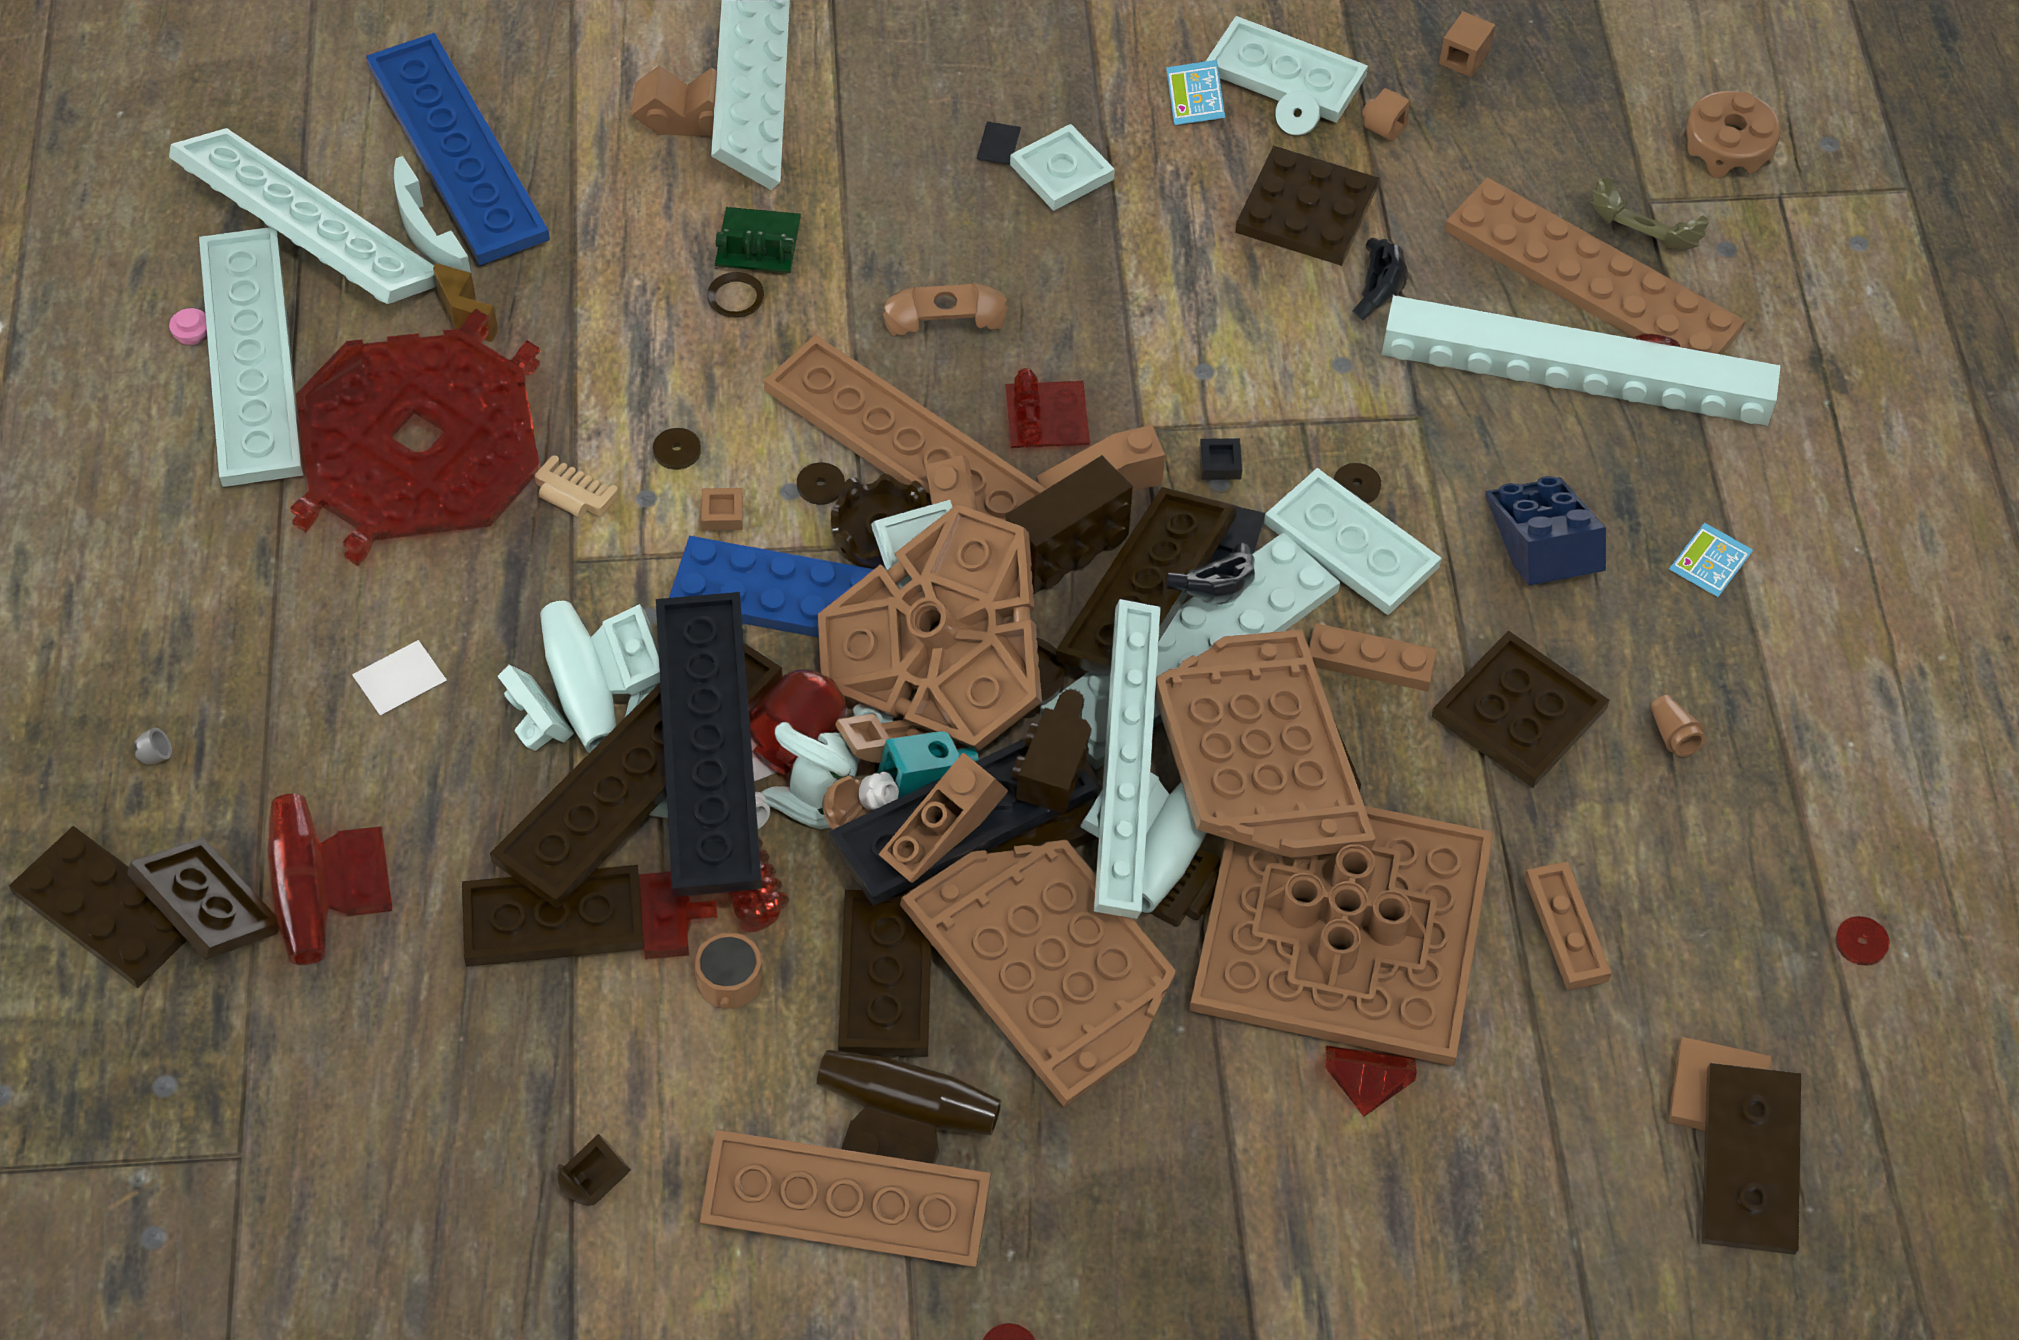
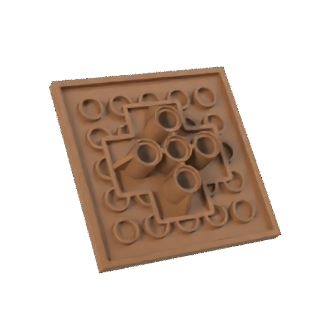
(1395, 983)

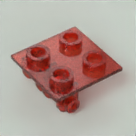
(1046, 412)

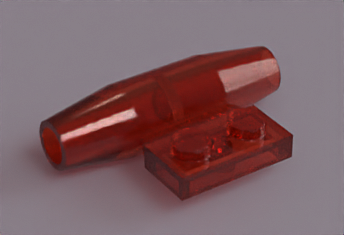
(311, 876)

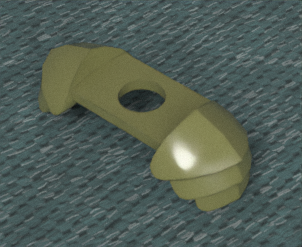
(1612, 208)

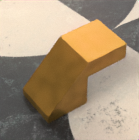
(458, 297)

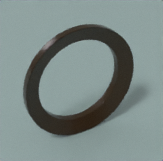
(735, 277)

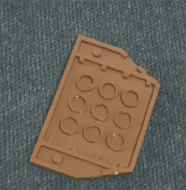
(1262, 747)
(1046, 968)

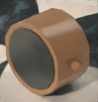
(728, 970)

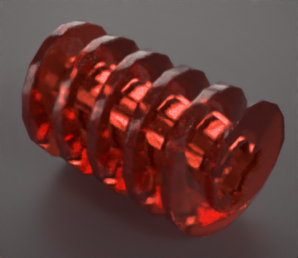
(760, 907)

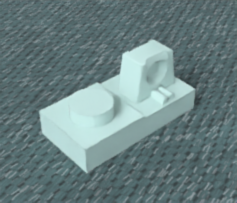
(543, 719)

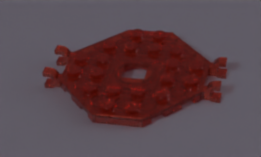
(383, 486)

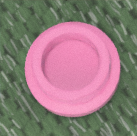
(189, 326)

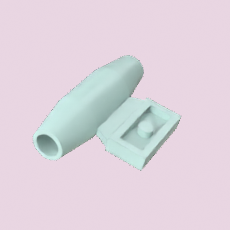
(590, 669)
(1169, 839)

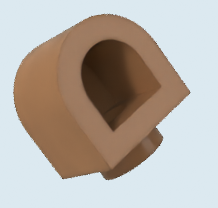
(1386, 114)

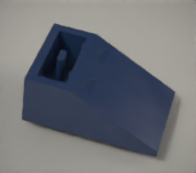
(1548, 530)

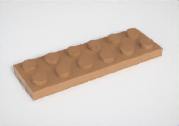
(846, 1198)

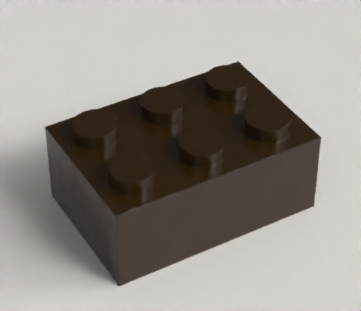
(1075, 520)

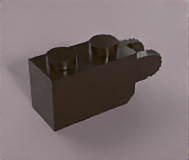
(1054, 754)

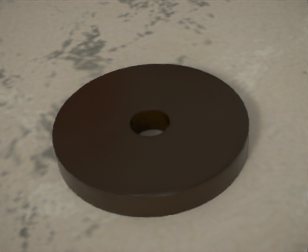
(676, 459)
(820, 472)
(1361, 473)

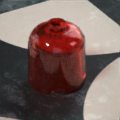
(804, 701)

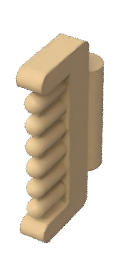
(568, 494)

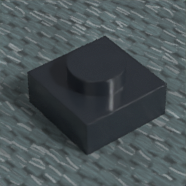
(1220, 459)

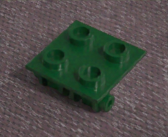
(757, 239)

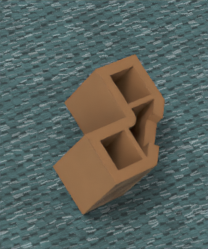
(673, 106)

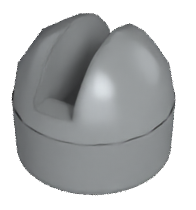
(153, 747)

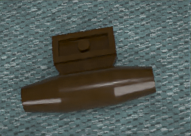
(904, 1105)

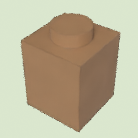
(1467, 44)

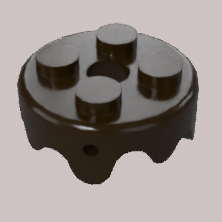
(861, 506)

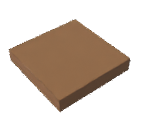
(1690, 1077)

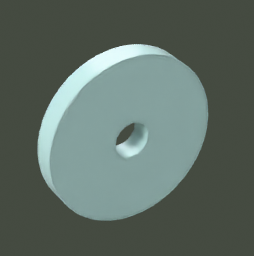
(1297, 125)

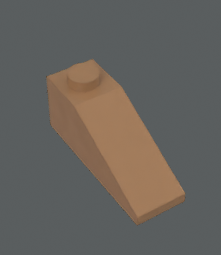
(1131, 452)

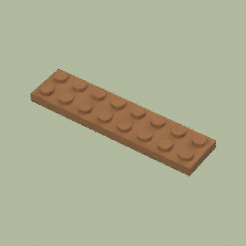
(1589, 271)
(889, 425)

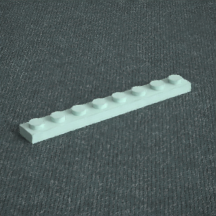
(1127, 760)

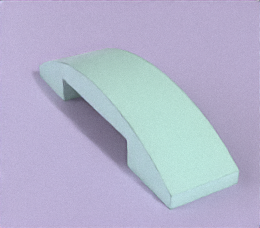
(435, 249)

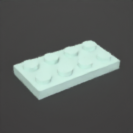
(1282, 64)
(1353, 541)

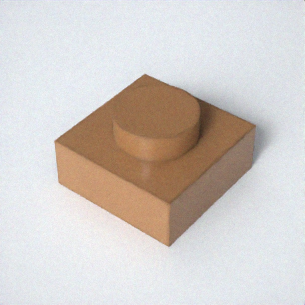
(722, 509)

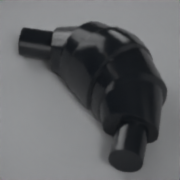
(1384, 276)
(1218, 580)

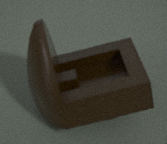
(591, 1172)

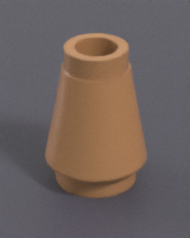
(1677, 726)

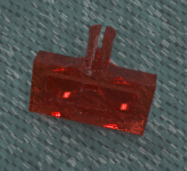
(668, 918)

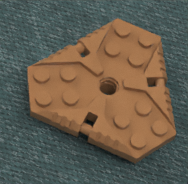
(969, 670)

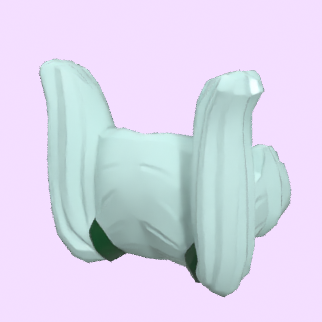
(811, 774)

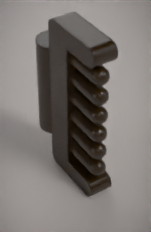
(1194, 894)

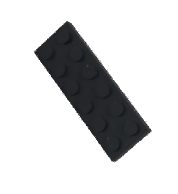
(867, 835)

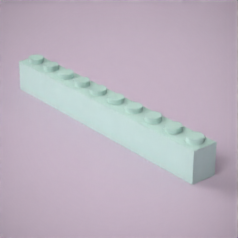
(1581, 360)

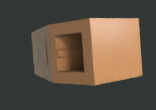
(943, 818)

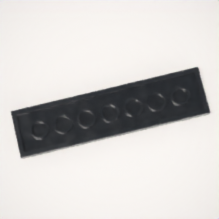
(707, 745)

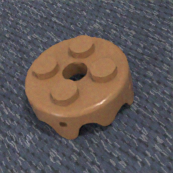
(1726, 146)

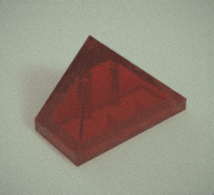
(1369, 1076)

